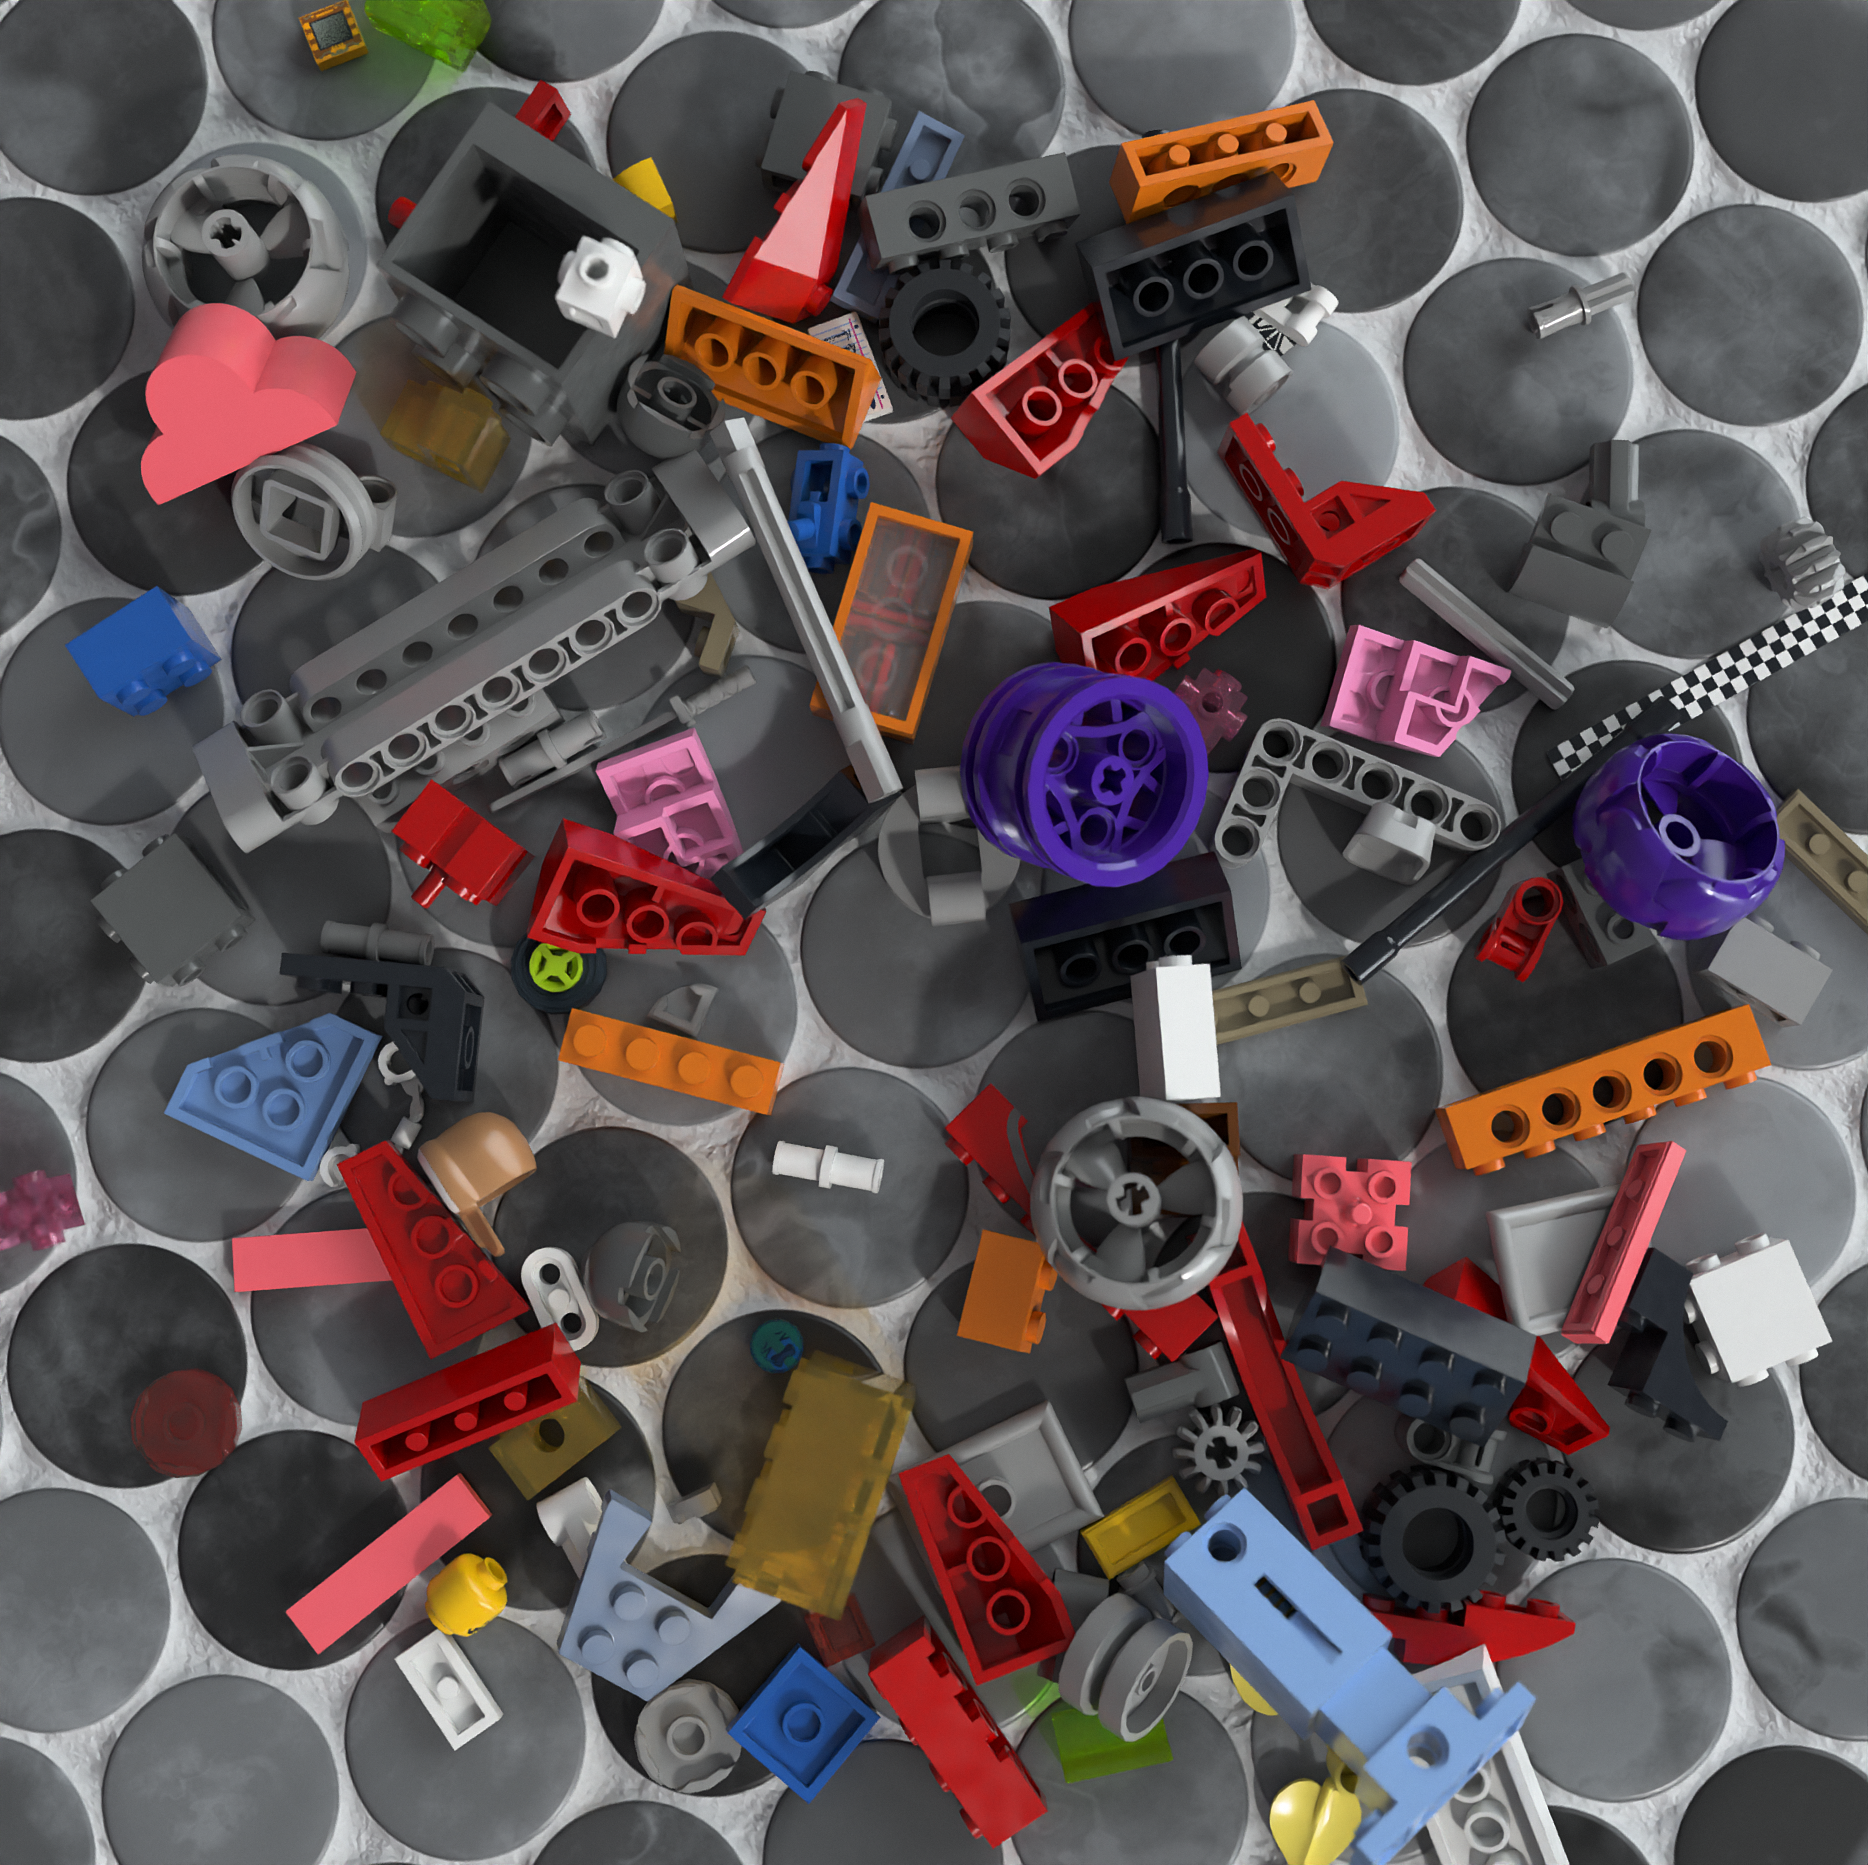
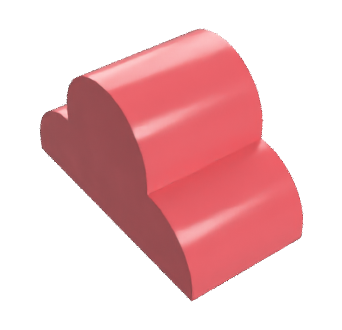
(234, 396)

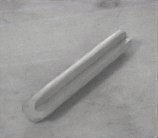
(1486, 634)

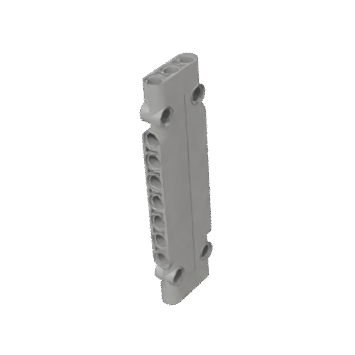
(470, 648)

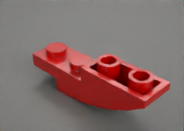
(1502, 1626)

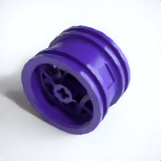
(1126, 769)

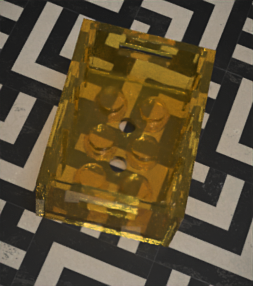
(825, 1483)

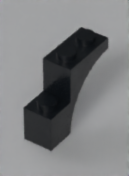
(799, 844)
(1654, 1359)

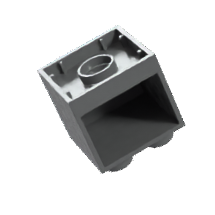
(484, 268)

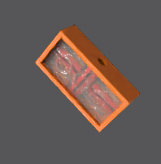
(898, 614)

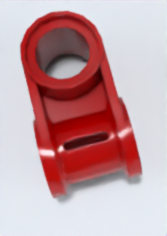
(1519, 930)

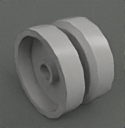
(1125, 1666)

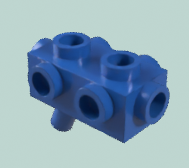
(826, 504)

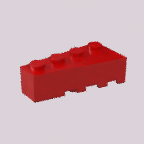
(956, 1733)

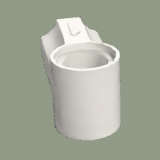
(571, 1518)

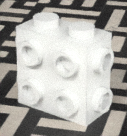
(1752, 1311)

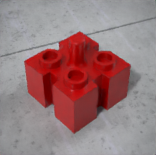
(458, 849)

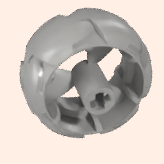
(200, 217)
(1204, 1186)

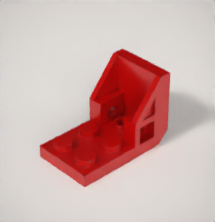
(1330, 532)

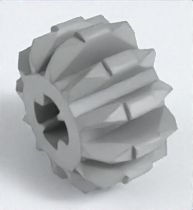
(1802, 564)
(1204, 1463)

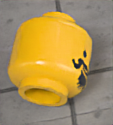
(466, 1595)

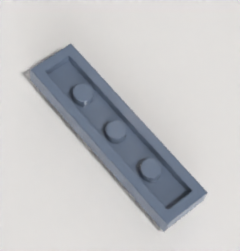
(921, 159)

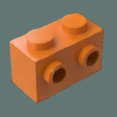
(1007, 1293)

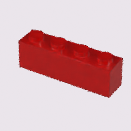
(468, 1402)

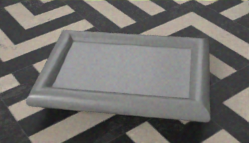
(1545, 1253)
(1025, 1476)

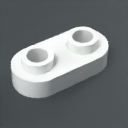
(566, 1296)

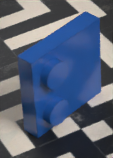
(802, 1723)

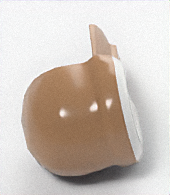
(474, 1165)

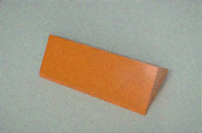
(772, 368)

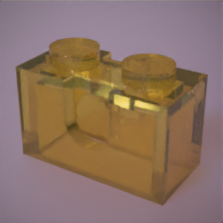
(534, 1462)

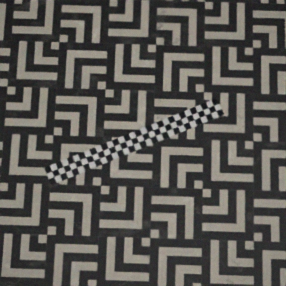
(1731, 670)

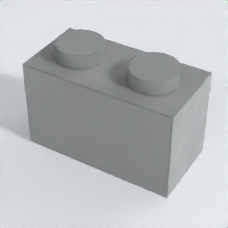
(1764, 970)

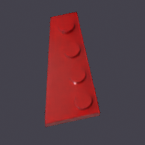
(431, 1258)

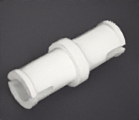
(828, 1166)

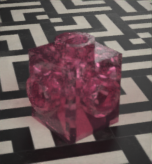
(1223, 695)
(38, 1211)

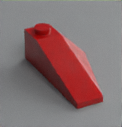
(798, 257)
(1043, 399)
(1156, 618)
(622, 897)
(1551, 1402)
(991, 1584)

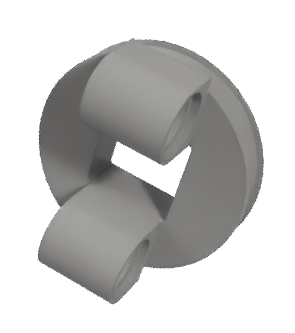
(355, 517)
(944, 897)

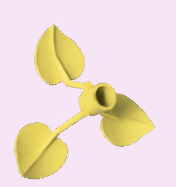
(1305, 1818)

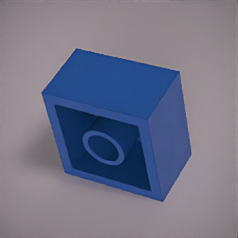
(144, 653)

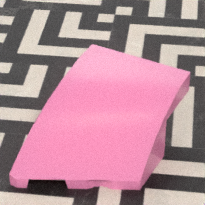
(1406, 692)
(672, 803)

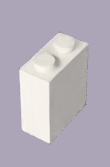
(1175, 1030)

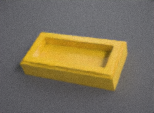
(1140, 1527)

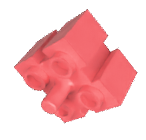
(1350, 1210)

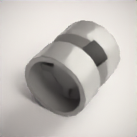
(1243, 366)

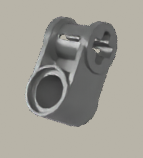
(1450, 1451)

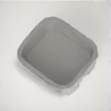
(1392, 844)

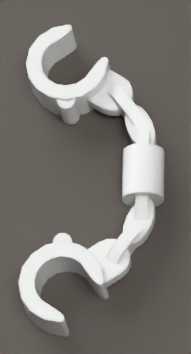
(407, 1128)

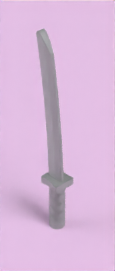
(682, 710)

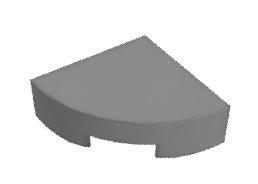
(685, 1007)
(695, 1504)

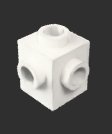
(600, 285)

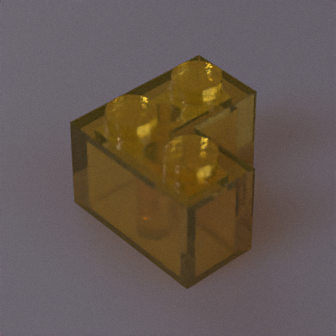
(448, 432)

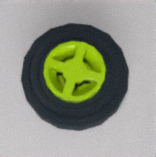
(536, 961)

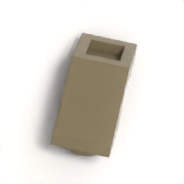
(716, 643)

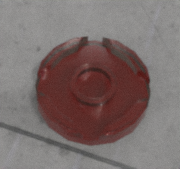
(186, 1423)

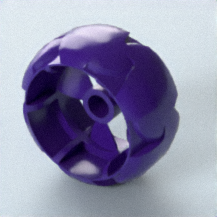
(1710, 815)

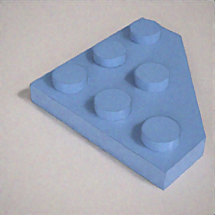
(279, 1092)

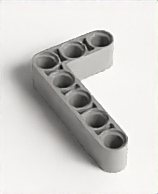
(1344, 789)

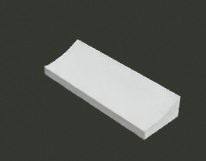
(1501, 1808)

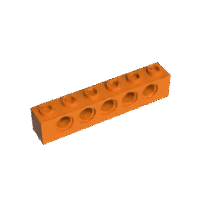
(1727, 1033)

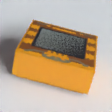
(333, 35)

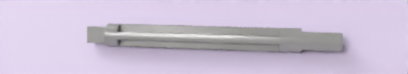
(806, 610)

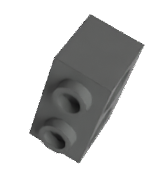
(1598, 928)

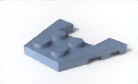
(637, 1626)

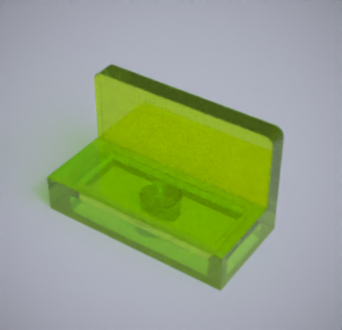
(1093, 1751)

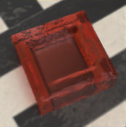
(842, 1637)

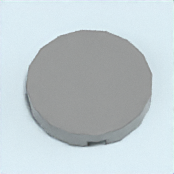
(685, 1737)

